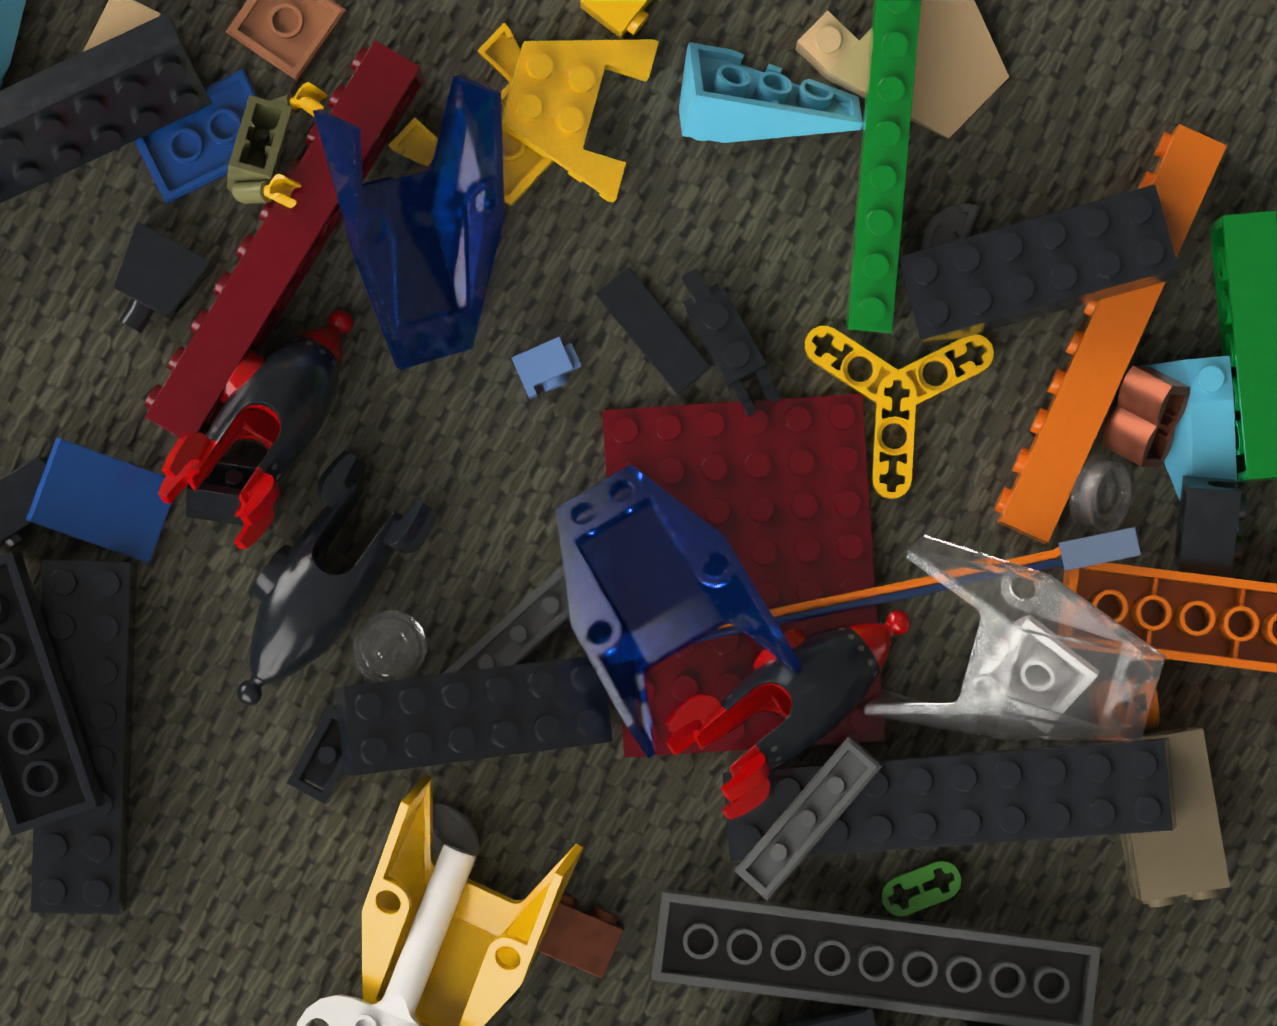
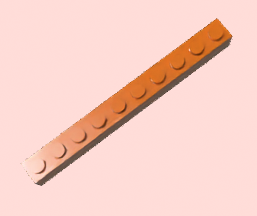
(1102, 352)

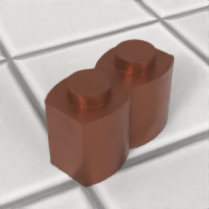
(1145, 416)

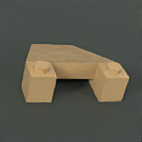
(953, 66)

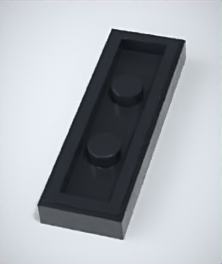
(652, 330)

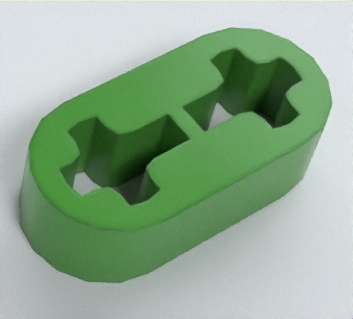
(924, 898)

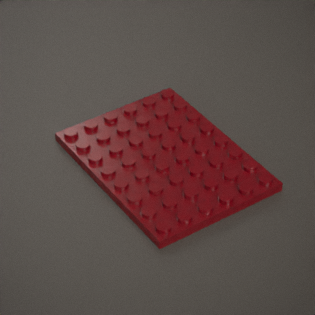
(795, 512)

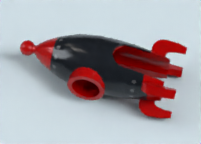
(270, 402)
(811, 701)

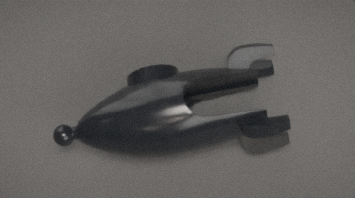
(306, 604)

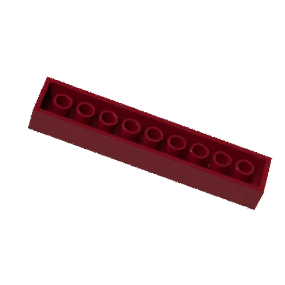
(282, 249)

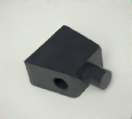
(158, 276)

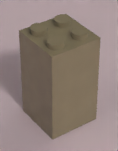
(1191, 855)

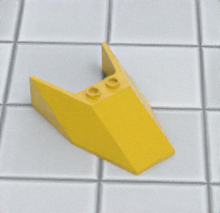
(487, 939)

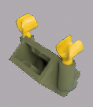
(261, 145)

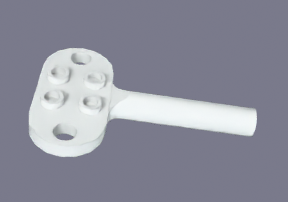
(416, 958)

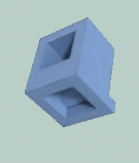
(546, 366)

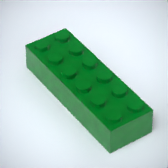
(1247, 318)

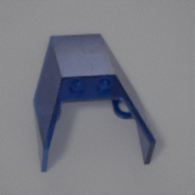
(427, 232)
(648, 584)

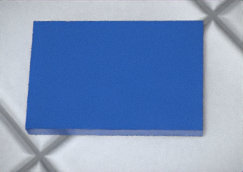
(199, 145)
(100, 500)

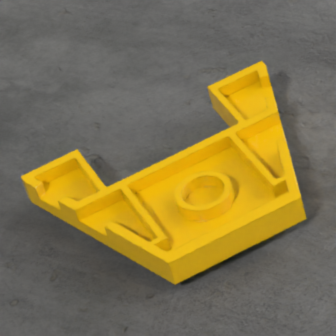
(556, 96)
(520, 163)

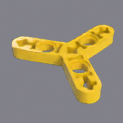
(911, 380)

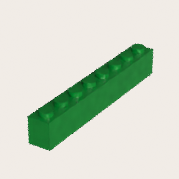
(883, 165)

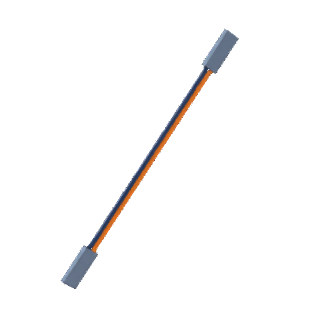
(1074, 555)

